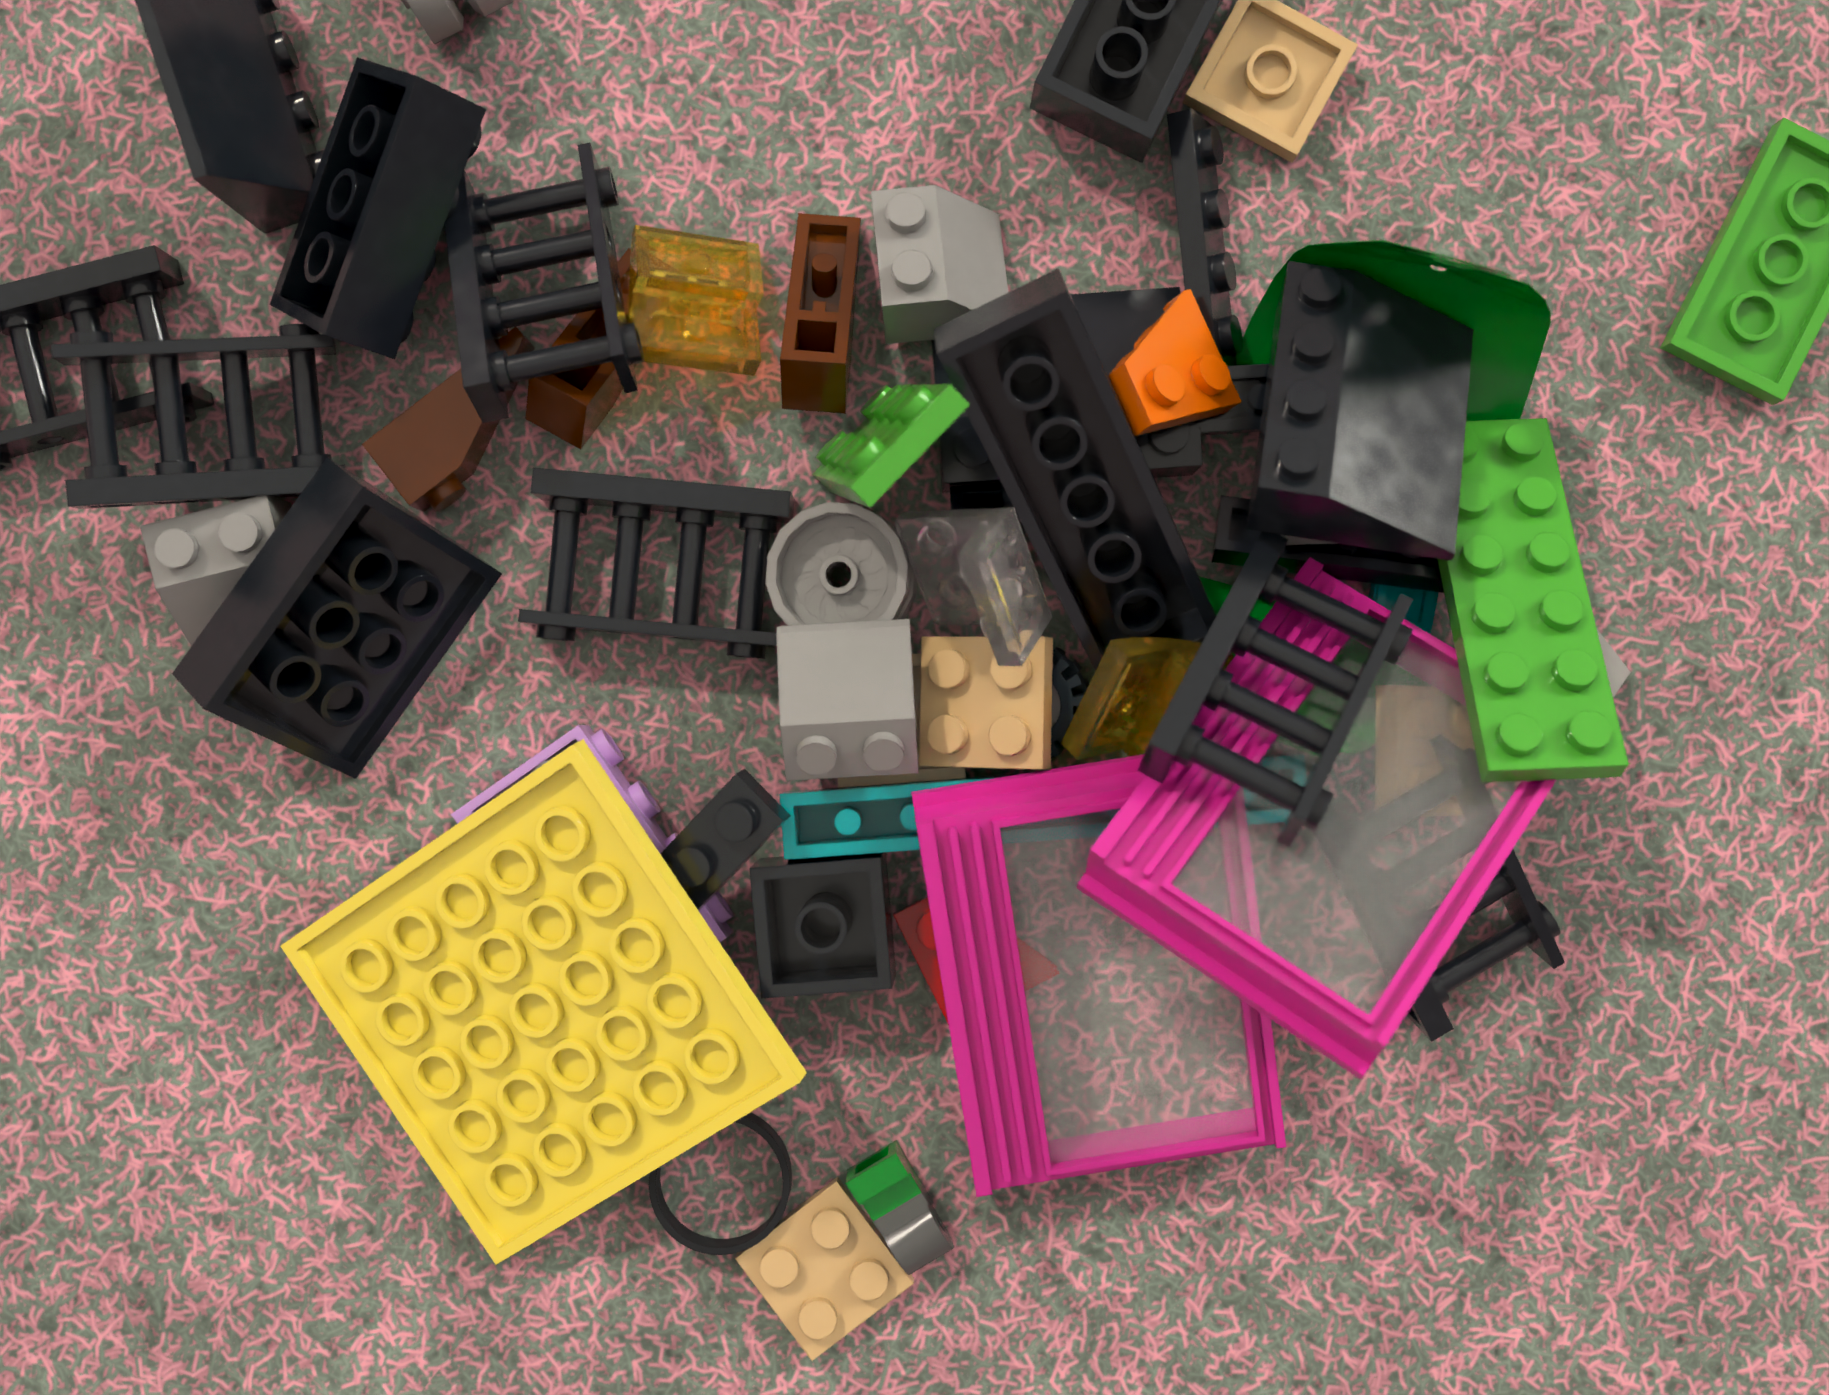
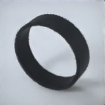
(731, 1245)

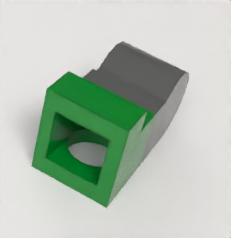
(899, 1207)

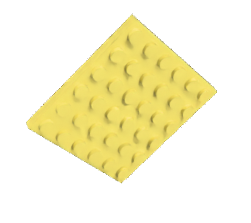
(543, 1005)

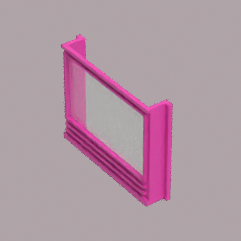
(1364, 907)
(1064, 1020)

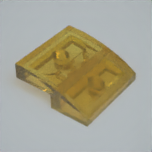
(696, 300)
(1129, 695)

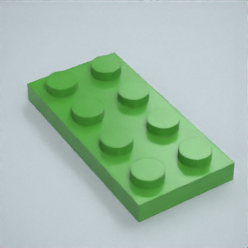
(1765, 273)
(891, 438)

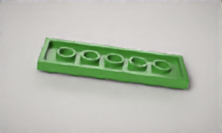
(1525, 616)

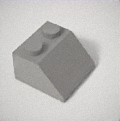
(934, 259)
(205, 554)
(847, 699)

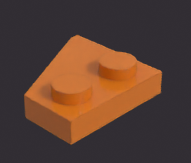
(1174, 372)

